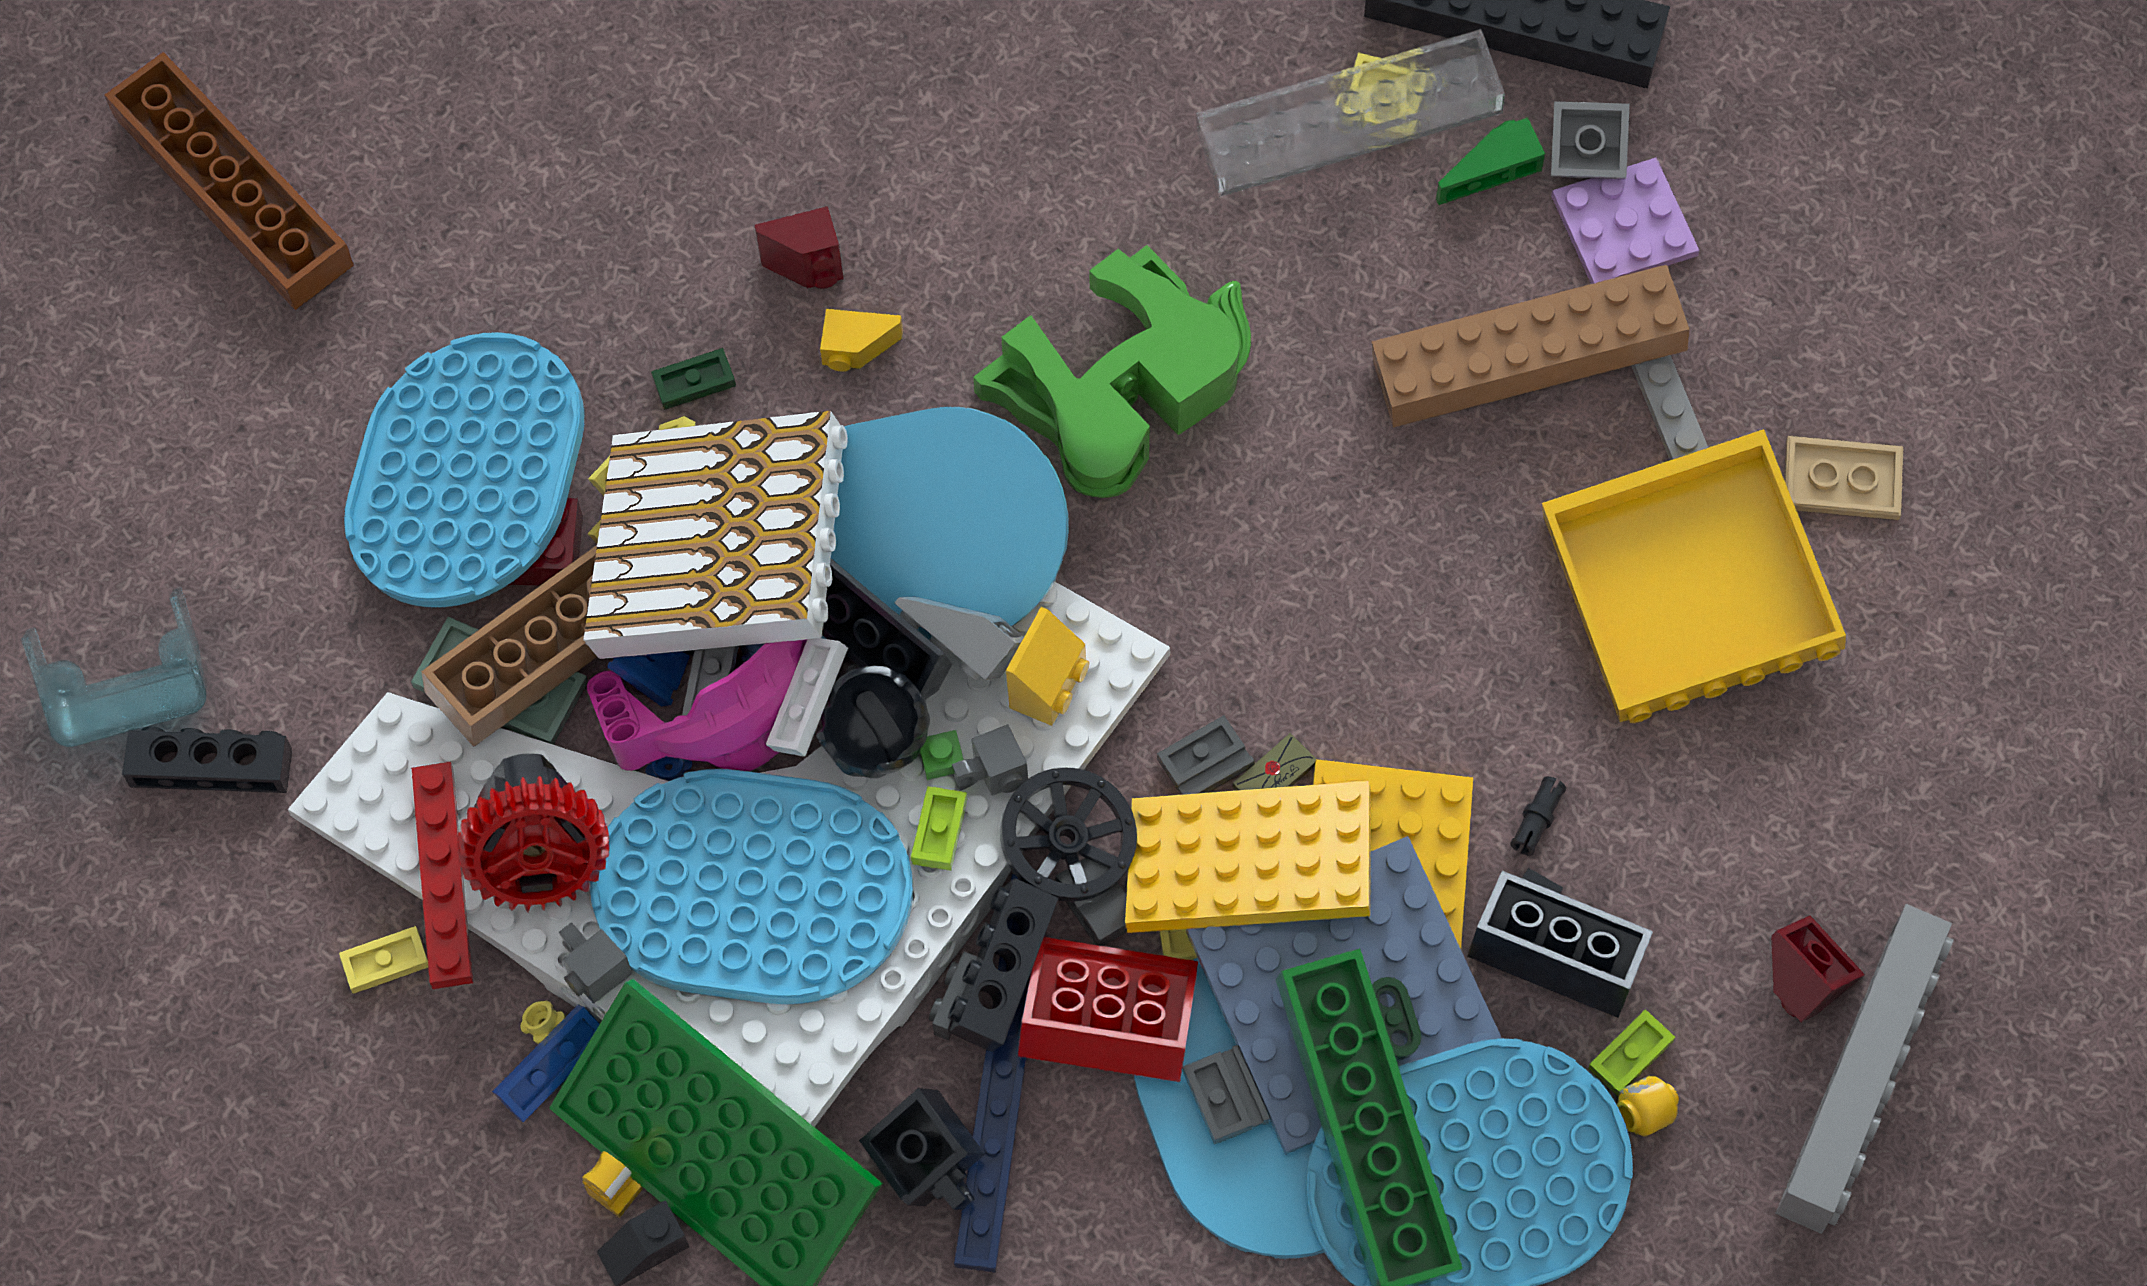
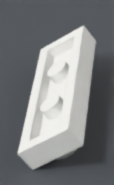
(806, 696)

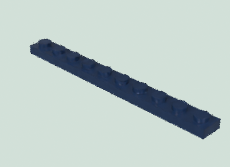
(995, 1135)

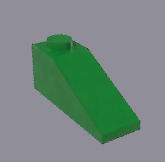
(1499, 158)

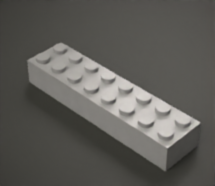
(1866, 1070)

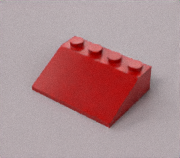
(1108, 1009)

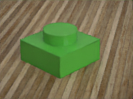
(940, 753)

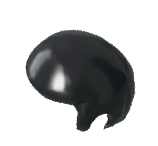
(874, 722)

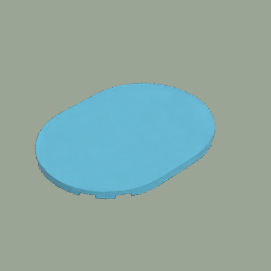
(464, 470)
(950, 512)
(753, 886)
(1521, 1158)
(1238, 1187)

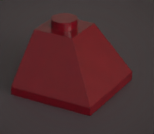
(1809, 968)

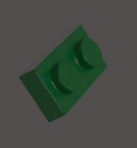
(693, 378)

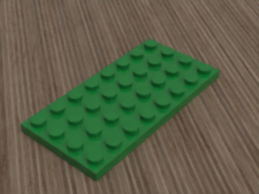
(714, 1143)

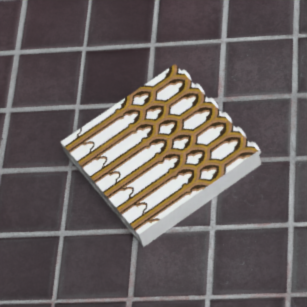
(716, 536)

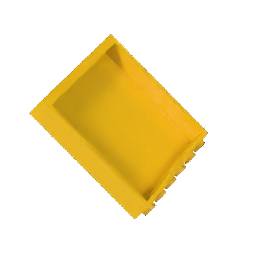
(1693, 577)

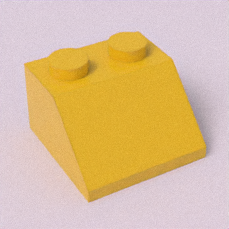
(1046, 669)

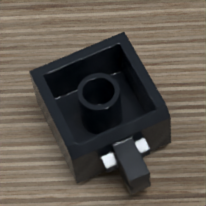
(924, 1150)

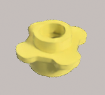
(540, 1020)

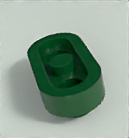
(1399, 1016)

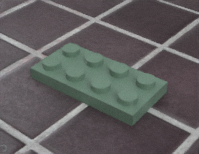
(540, 720)

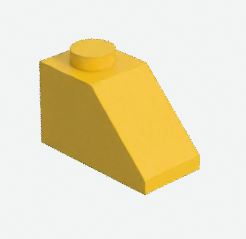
(856, 338)

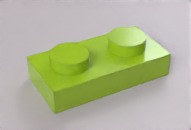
(939, 828)
(1631, 1052)

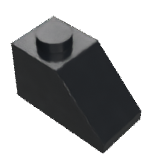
(642, 1244)

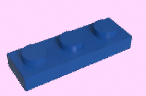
(547, 1064)

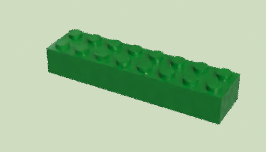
(1368, 1121)

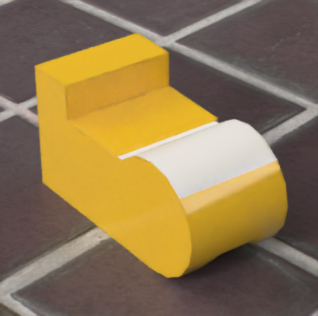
(611, 1184)

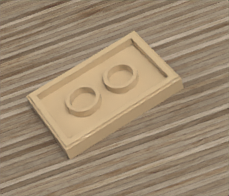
(1844, 477)

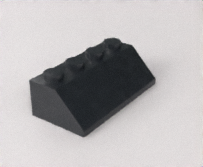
(879, 635)
(1559, 944)

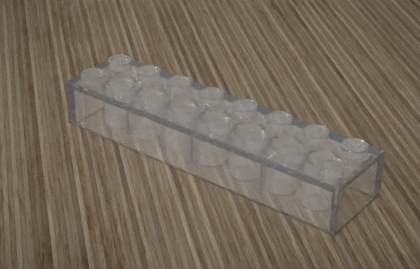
(1350, 113)

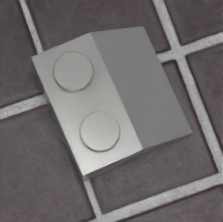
(1590, 140)

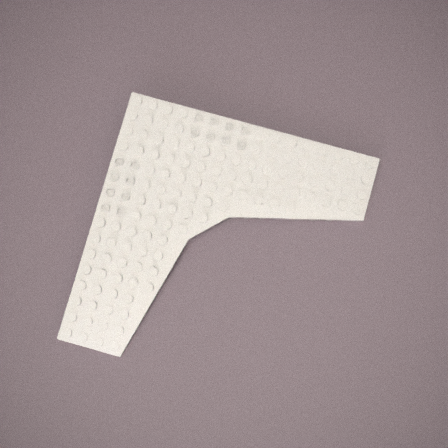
(794, 1050)

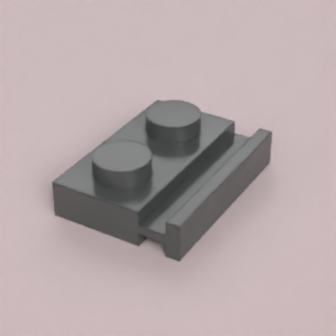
(1205, 758)
(1225, 1094)

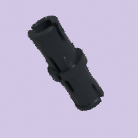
(1538, 816)

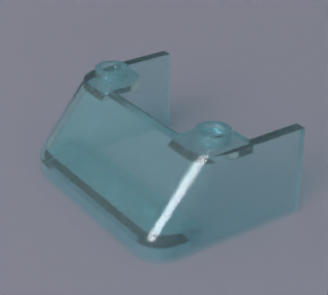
(123, 703)

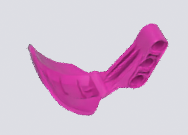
(725, 722)

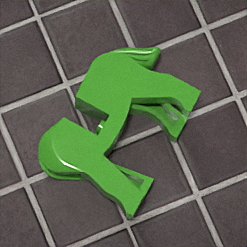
(1179, 365)

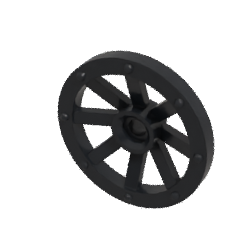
(1071, 827)

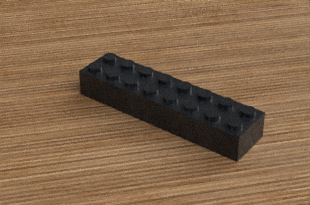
(1587, 36)

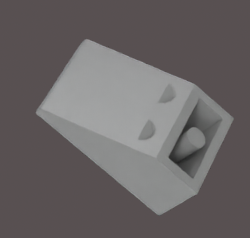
(977, 638)

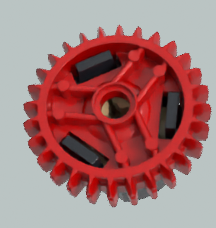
(531, 836)

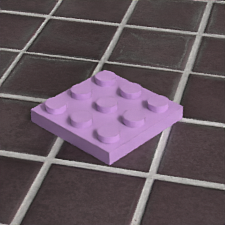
(1625, 222)

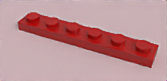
(441, 876)

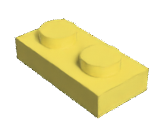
(384, 959)

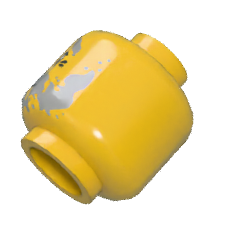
(1648, 1105)

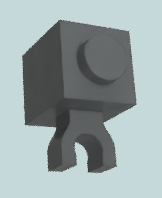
(995, 760)
(593, 964)

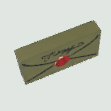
(1279, 767)

